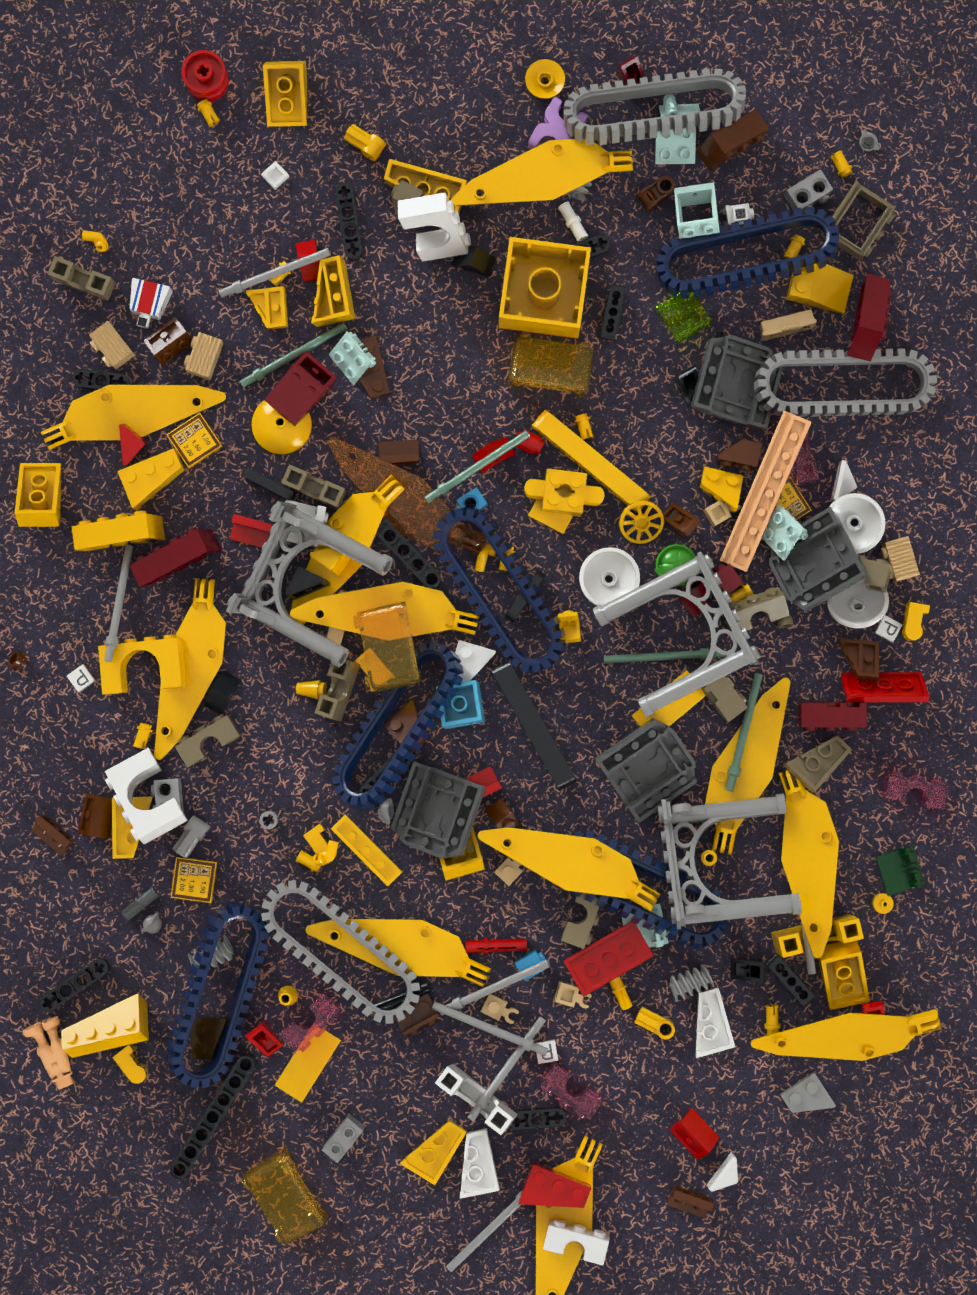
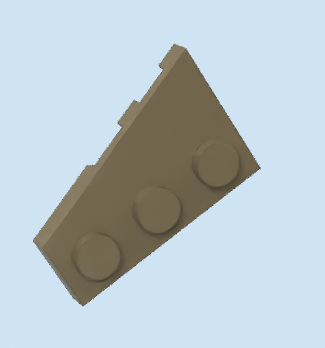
(817, 764)

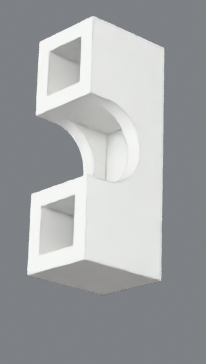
(560, 1234)

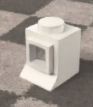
(738, 213)

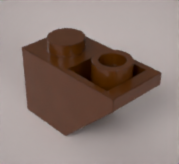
(742, 454)
(503, 816)

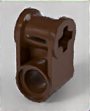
(653, 195)

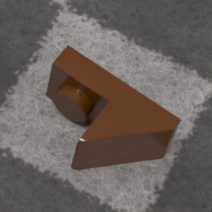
(680, 520)

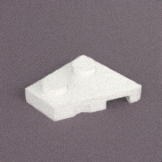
(472, 658)

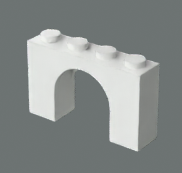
(439, 212)
(146, 823)
(458, 1083)

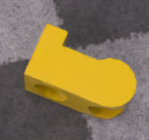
(912, 620)
(316, 839)
(130, 1065)

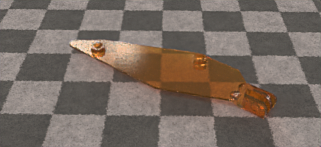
(410, 510)

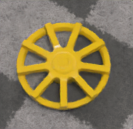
(641, 521)

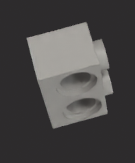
(806, 190)
(176, 791)
(343, 1138)

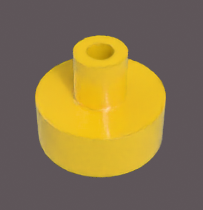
(878, 901)

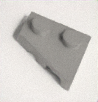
(807, 1095)

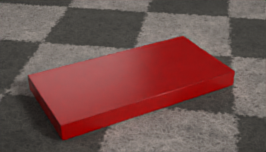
(888, 688)
(608, 958)

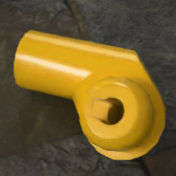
(97, 238)
(482, 557)
(326, 856)

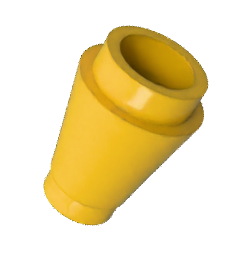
(311, 689)
(291, 992)

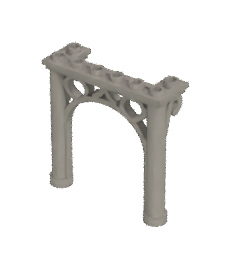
(286, 515)
(706, 673)
(723, 909)

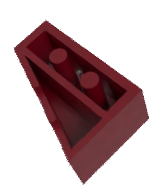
(832, 715)

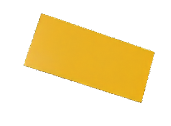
(672, 711)
(307, 1065)

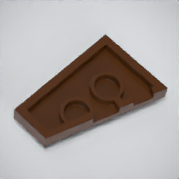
(374, 378)

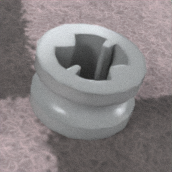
(271, 825)

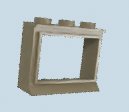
(877, 231)

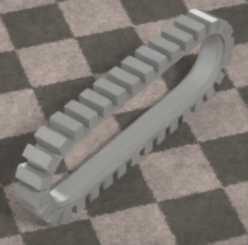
(726, 82)
(851, 407)
(370, 945)

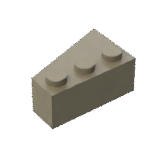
(725, 698)

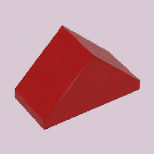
(310, 271)
(130, 443)
(489, 448)
(264, 1038)

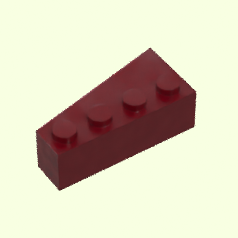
(870, 317)
(174, 556)

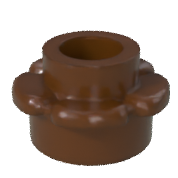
(17, 660)

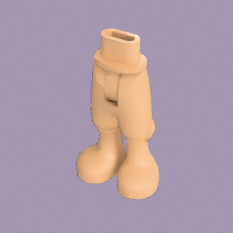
(52, 1056)

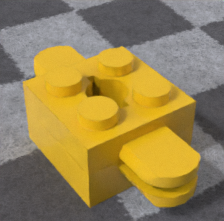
(564, 492)

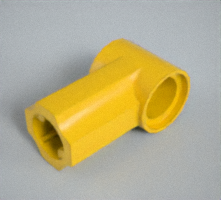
(370, 145)
(653, 1022)

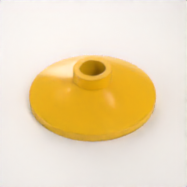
(547, 70)

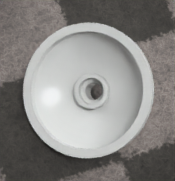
(870, 519)
(603, 563)
(872, 604)

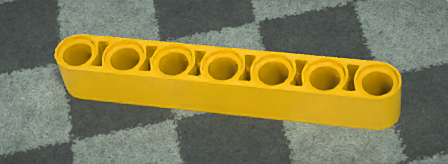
(589, 460)

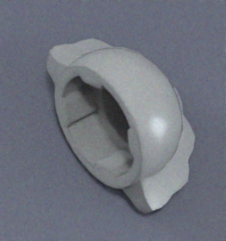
(868, 141)
(386, 811)
(152, 924)

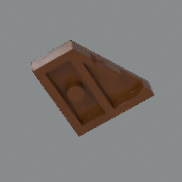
(862, 657)
(402, 722)

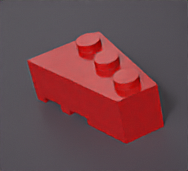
(553, 1188)

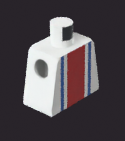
(148, 300)

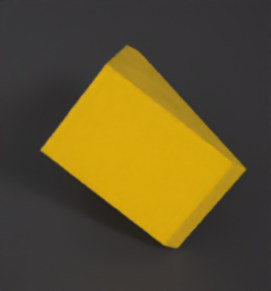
(331, 559)

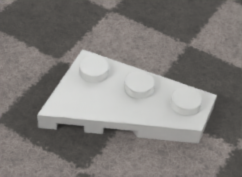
(712, 1029)
(479, 1169)

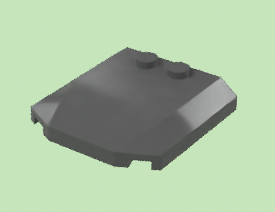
(728, 381)
(819, 564)
(648, 768)
(437, 811)

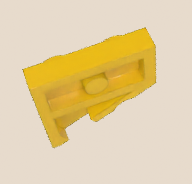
(271, 306)
(722, 486)

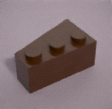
(732, 139)

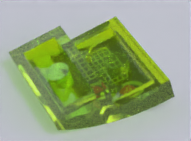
(683, 316)

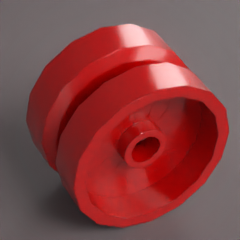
(205, 75)

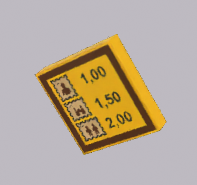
(194, 440)
(793, 500)
(194, 879)

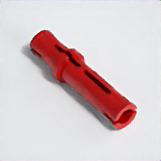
(498, 945)

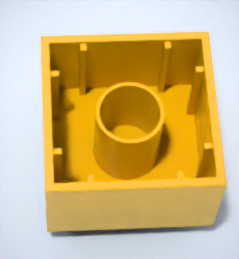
(544, 287)

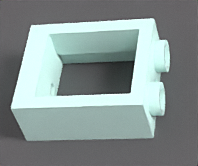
(685, 197)

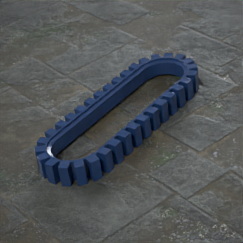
(676, 248)
(528, 663)
(369, 798)
(639, 913)
(197, 984)

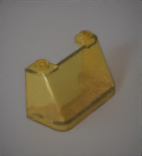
(551, 365)
(387, 647)
(284, 1197)

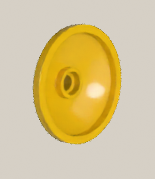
(276, 438)

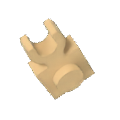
(718, 512)
(508, 871)
(568, 995)
(496, 1007)

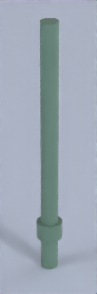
(258, 374)
(444, 488)
(702, 654)
(734, 770)

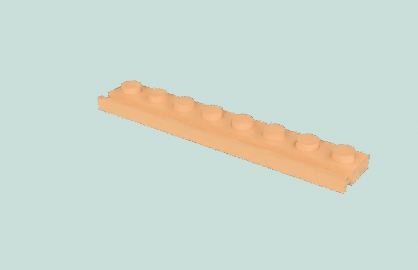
(765, 491)

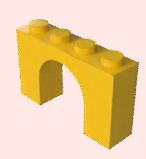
(167, 651)
(790, 940)

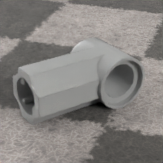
(193, 833)

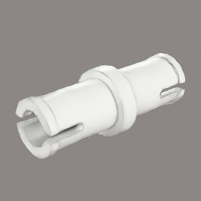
(573, 221)

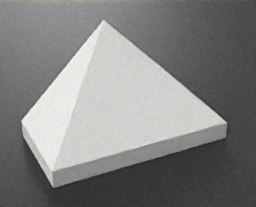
(844, 481)
(725, 1175)

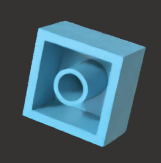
(465, 707)

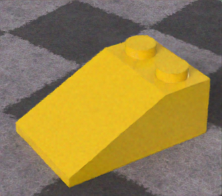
(285, 93)
(823, 288)
(39, 495)
(465, 864)
(843, 975)

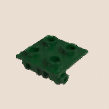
(900, 870)

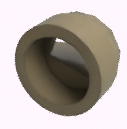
(785, 622)

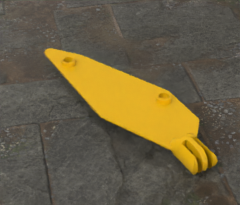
(544, 173)
(138, 406)
(359, 520)
(427, 608)
(203, 655)
(756, 762)
(810, 859)
(573, 863)
(416, 942)
(850, 1036)
(555, 1269)

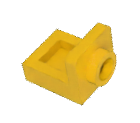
(571, 625)

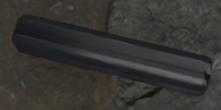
(398, 998)

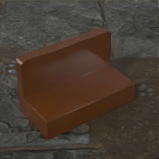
(400, 452)
(96, 816)

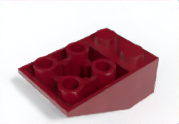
(301, 388)

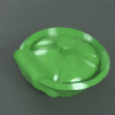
(672, 557)

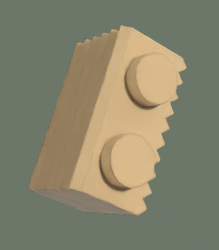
(111, 345)
(203, 355)
(901, 557)

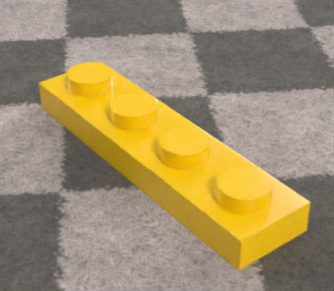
(366, 850)

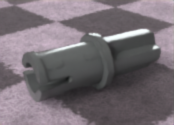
(140, 903)

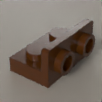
(168, 341)
(52, 834)
(421, 1015)
(690, 1201)

